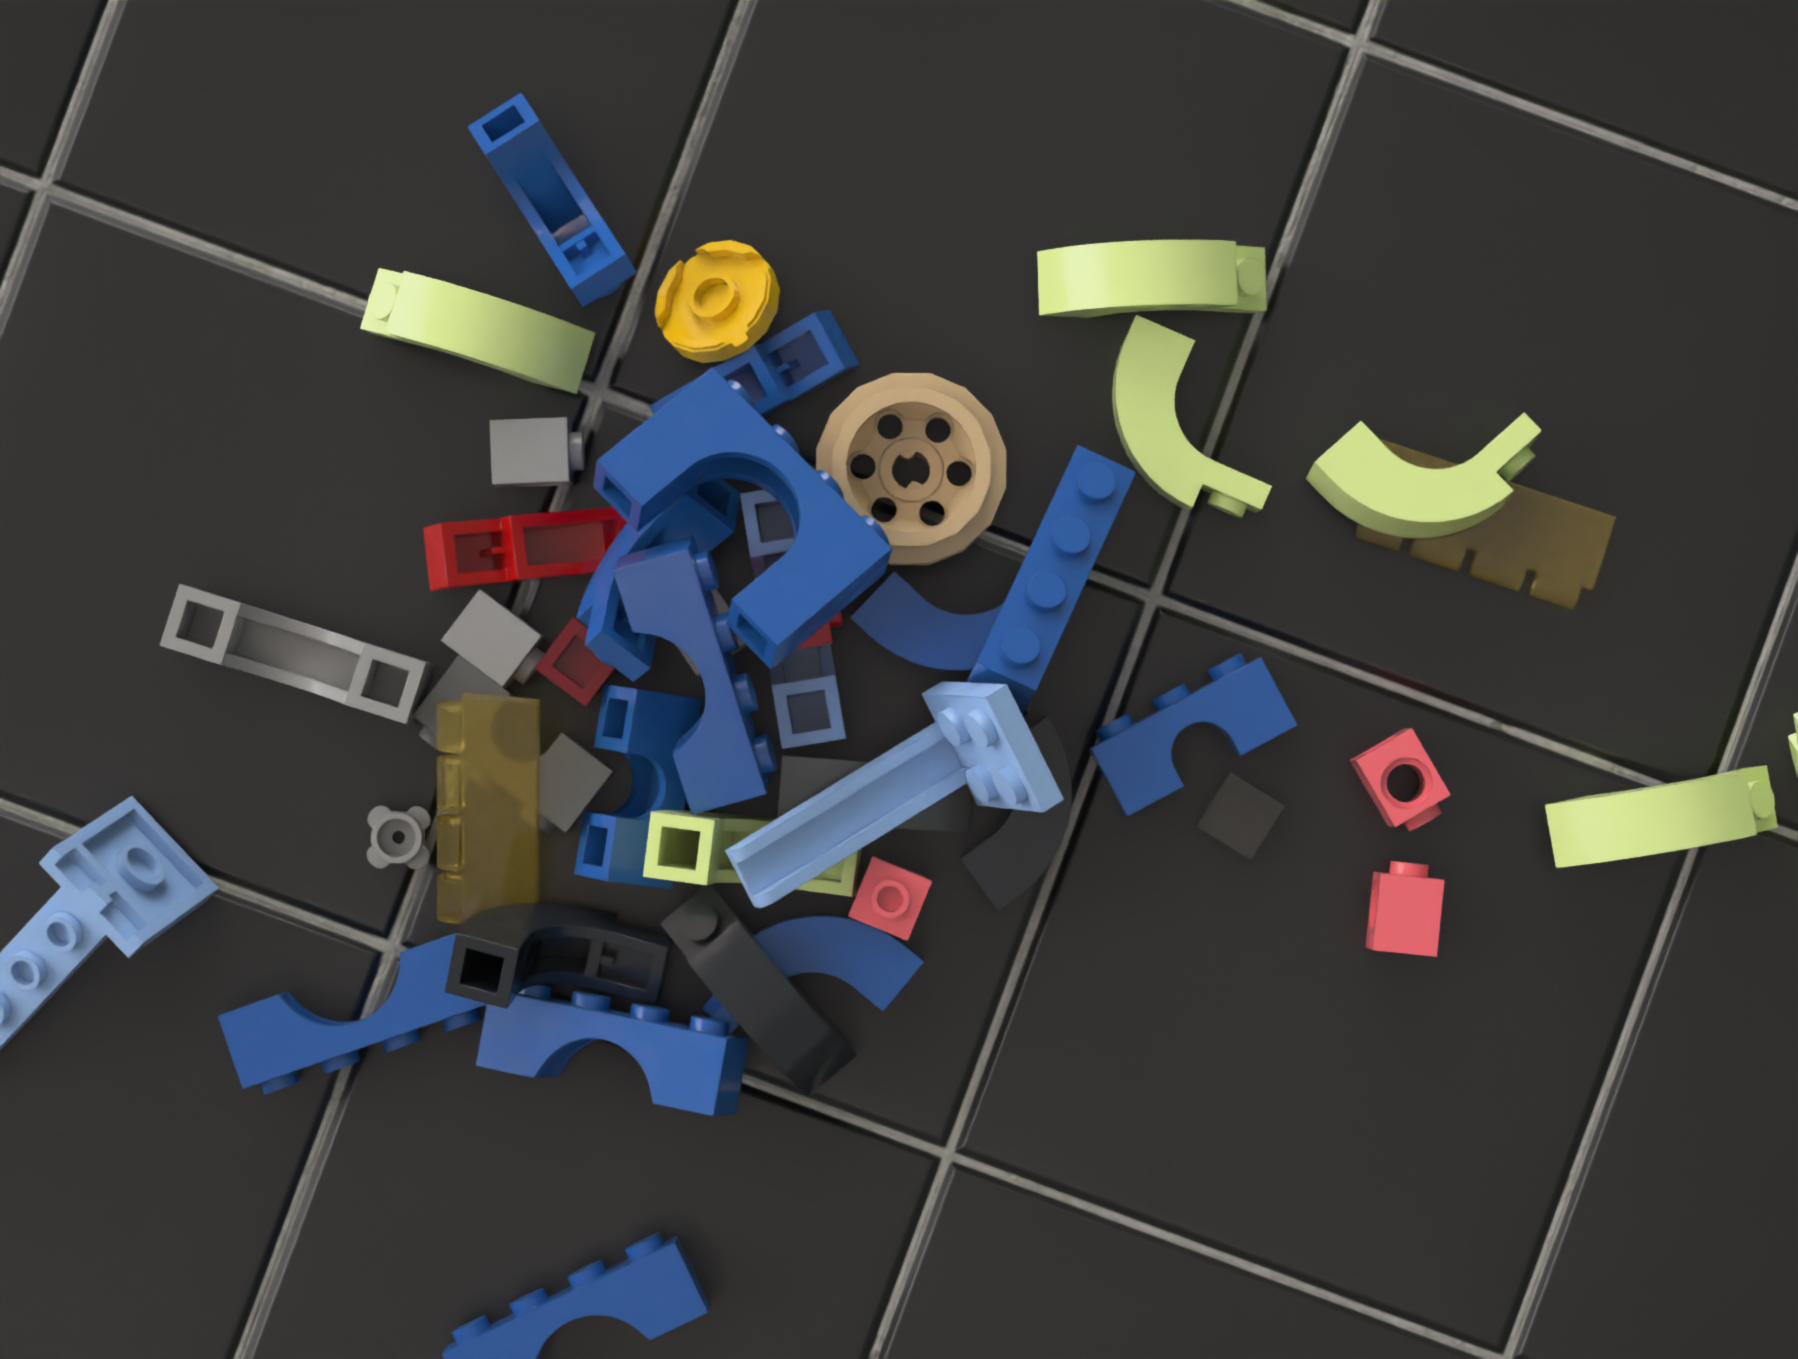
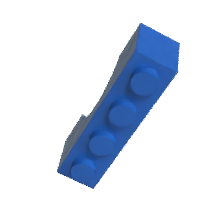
(1052, 574)
(672, 598)
(281, 1036)
(685, 1065)
(649, 1291)

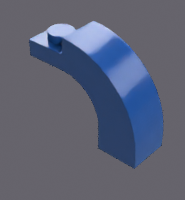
(552, 200)
(703, 511)
(921, 632)
(836, 946)

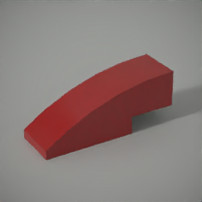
(519, 547)

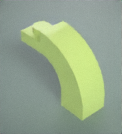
(1151, 277)
(478, 328)
(1151, 433)
(1417, 502)
(1661, 817)
(694, 847)

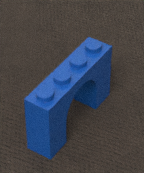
(716, 435)

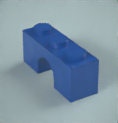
(1238, 702)
(645, 732)

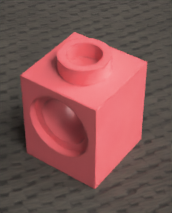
(1376, 764)
(890, 897)
(1405, 910)

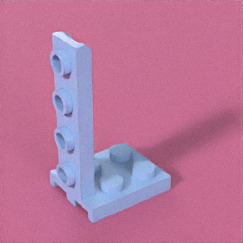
(973, 742)
(116, 882)

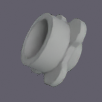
(385, 849)

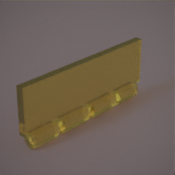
(1528, 532)
(498, 802)

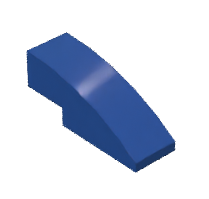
(787, 364)

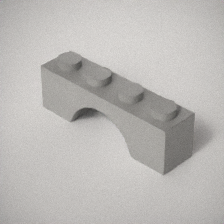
(296, 654)

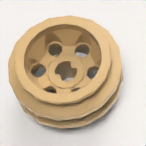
(972, 440)

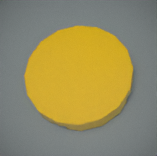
(717, 301)

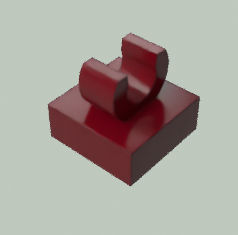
(574, 665)

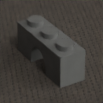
(568, 770)

